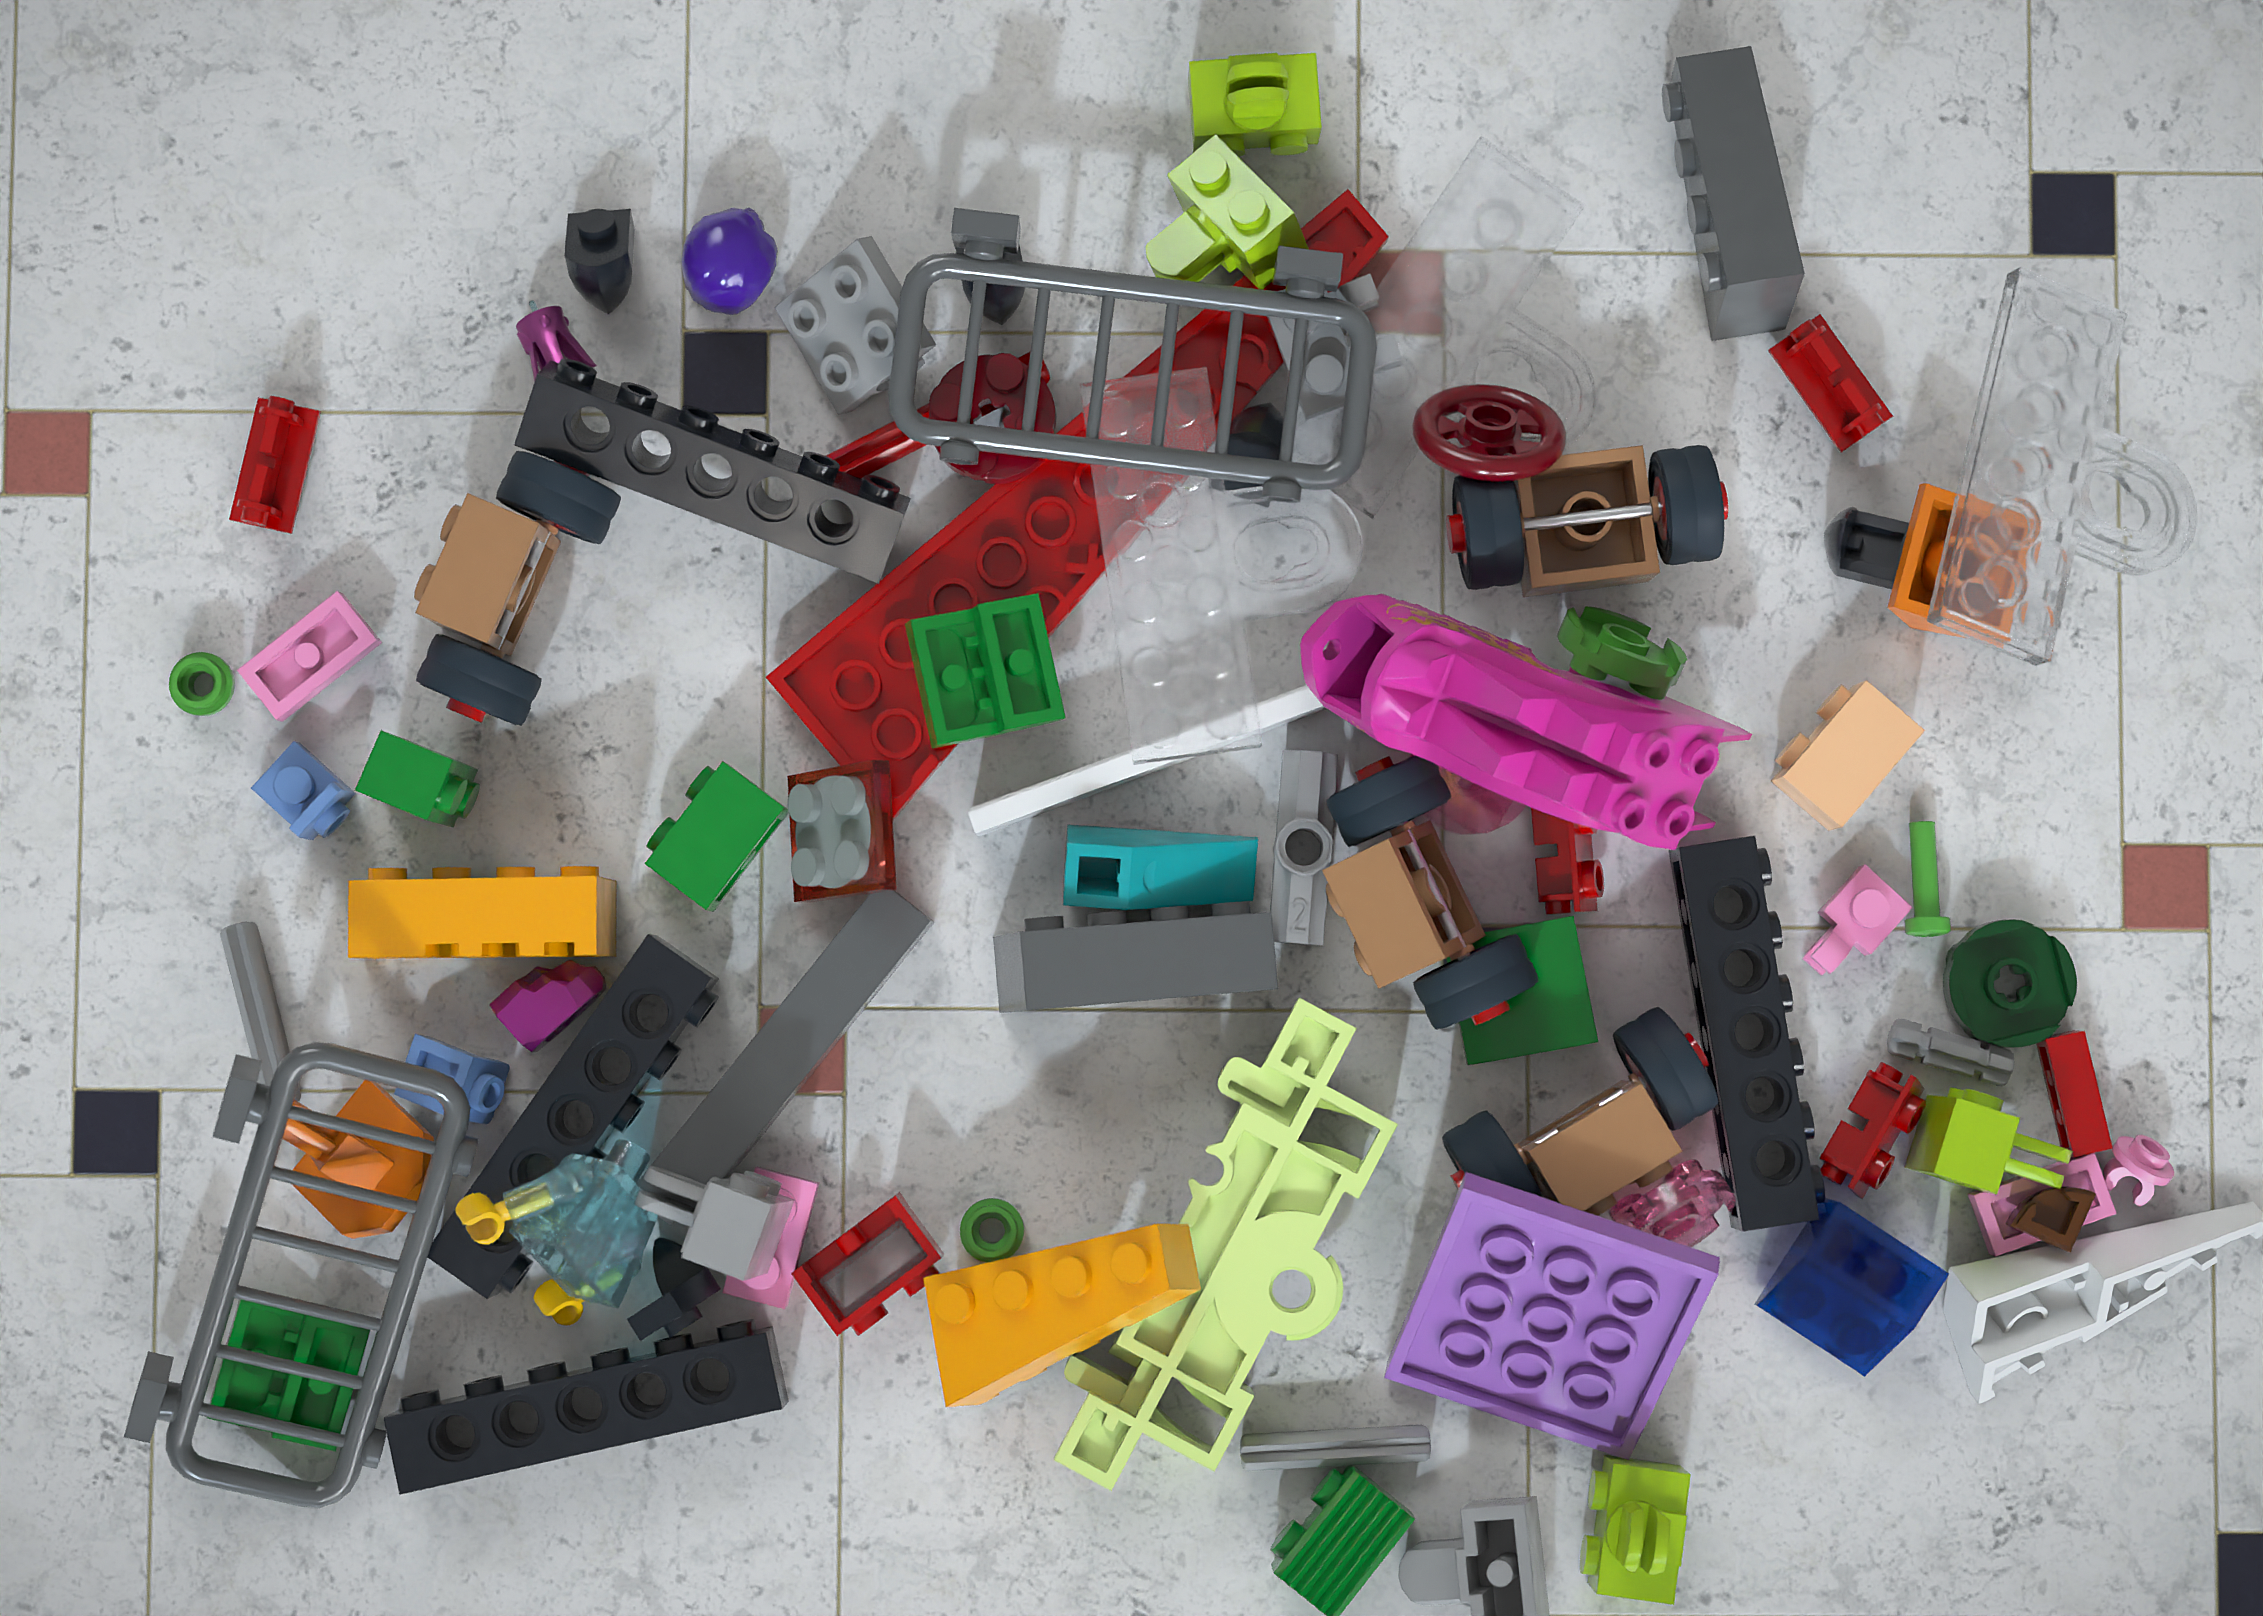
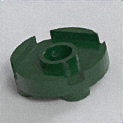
(2040, 1004)

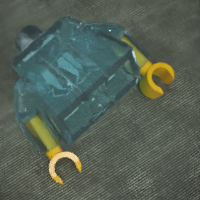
(576, 1226)

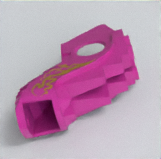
(1514, 721)

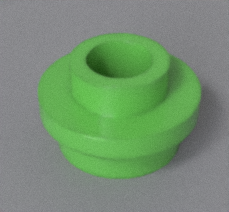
(183, 679)
(977, 1245)

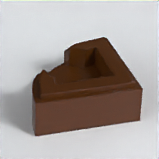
(2053, 1215)

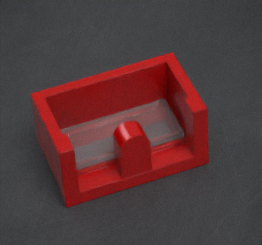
(869, 1266)

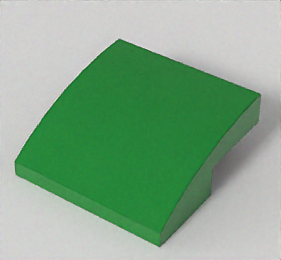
(985, 670)
(1549, 1014)
(284, 1394)

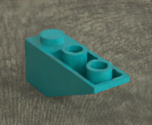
(1155, 868)

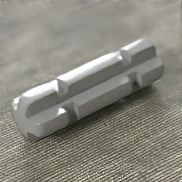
(1950, 1052)

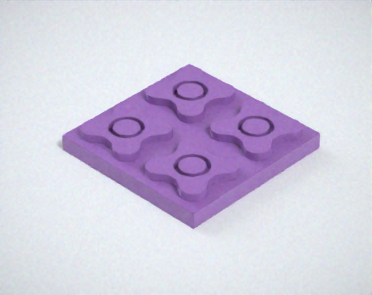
(1550, 1316)

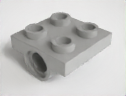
(848, 324)

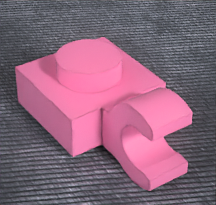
(1859, 916)

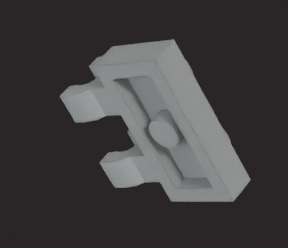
(1328, 353)

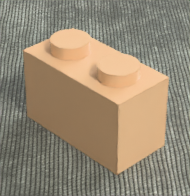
(1845, 754)

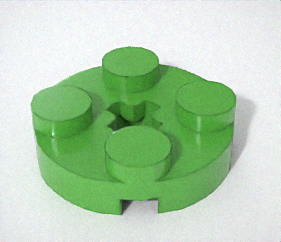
(1619, 647)

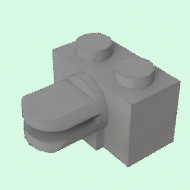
(733, 1222)
(1491, 1567)

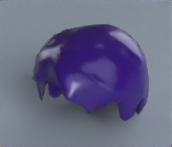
(728, 260)

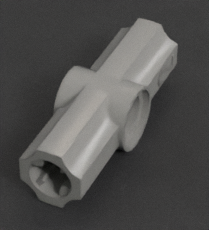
(1298, 890)

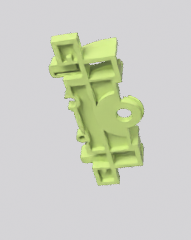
(1243, 1235)

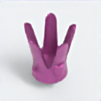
(546, 334)

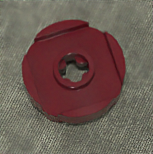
(1003, 383)

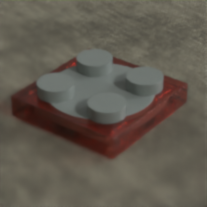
(842, 831)

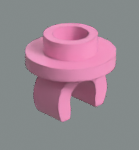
(2141, 1159)

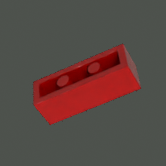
(2074, 1093)

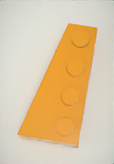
(482, 916)

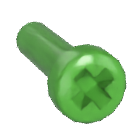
(1925, 886)

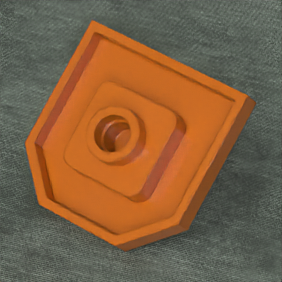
(361, 1162)

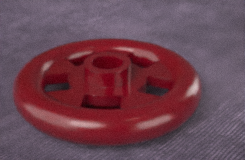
(1489, 430)

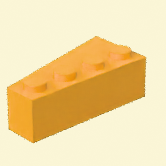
(1036, 1308)

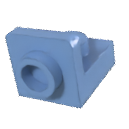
(305, 793)
(478, 1076)

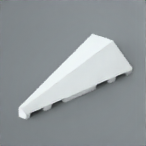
(2029, 1301)

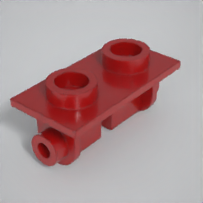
(1830, 382)
(275, 464)
(1571, 873)
(1888, 1111)

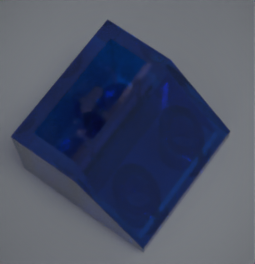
(1851, 1287)

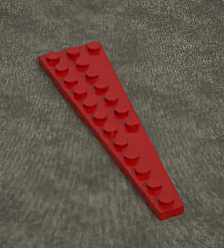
(1016, 540)

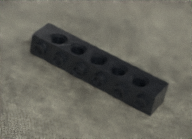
(556, 431)
(1708, 941)
(577, 1076)
(428, 1459)

